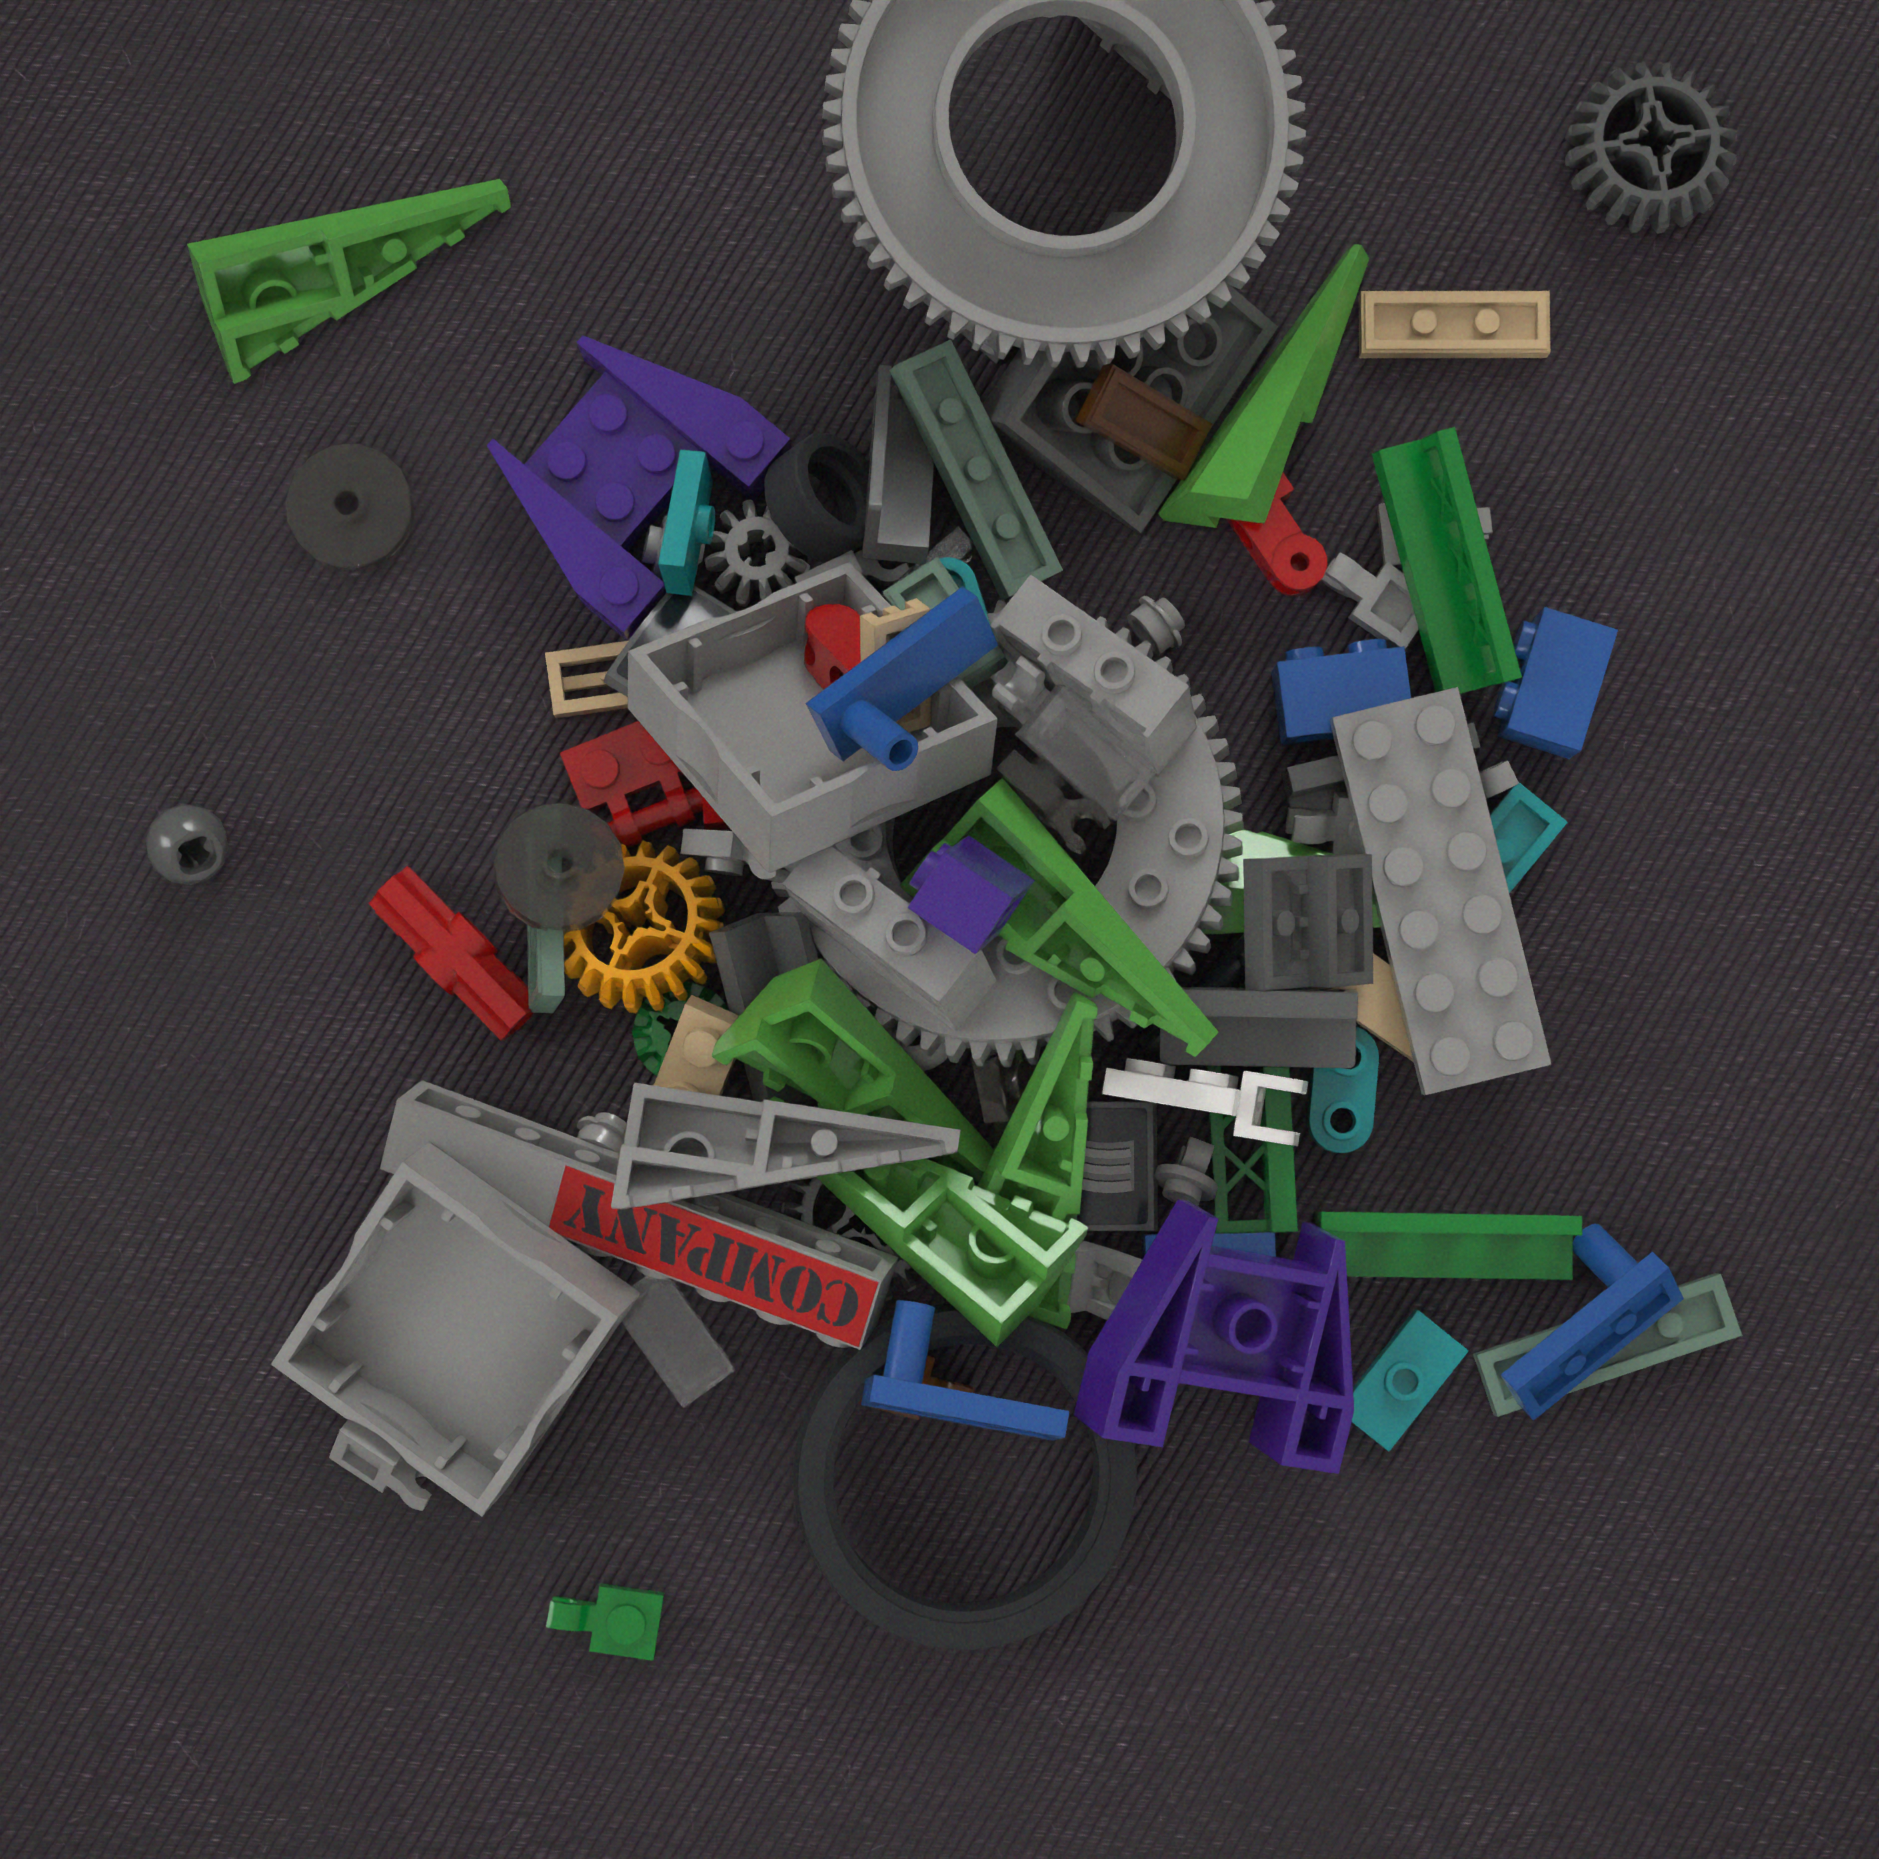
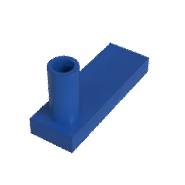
(888, 684)
(1632, 1303)
(903, 1391)

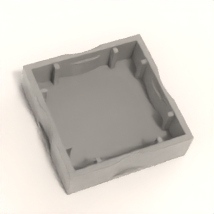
(737, 724)
(455, 1327)

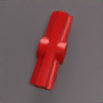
(453, 952)

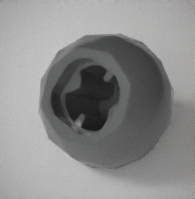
(187, 844)

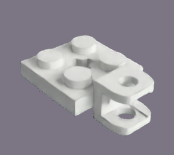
(1206, 1092)

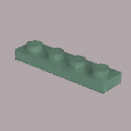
(975, 468)
(1693, 1324)

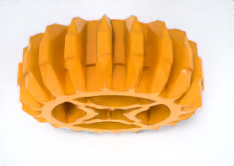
(686, 950)

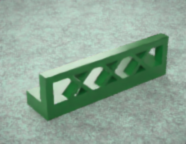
(1446, 563)
(1277, 1165)
(1455, 1244)

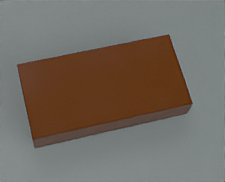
(1143, 422)

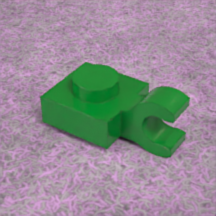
(620, 1621)

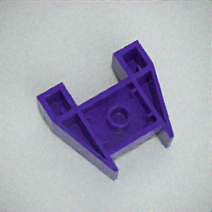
(615, 470)
(1234, 1327)

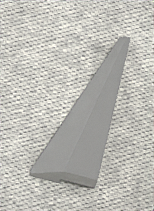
(714, 1144)

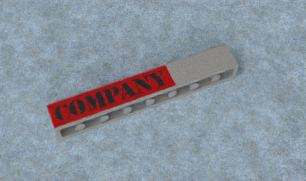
(707, 1241)

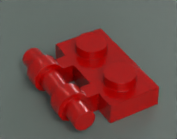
(625, 764)

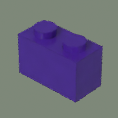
(968, 892)

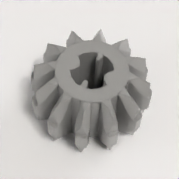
(738, 545)

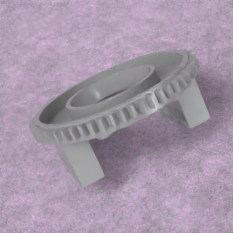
(1046, 289)
(1158, 877)

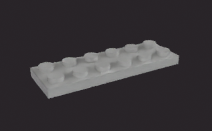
(1440, 891)

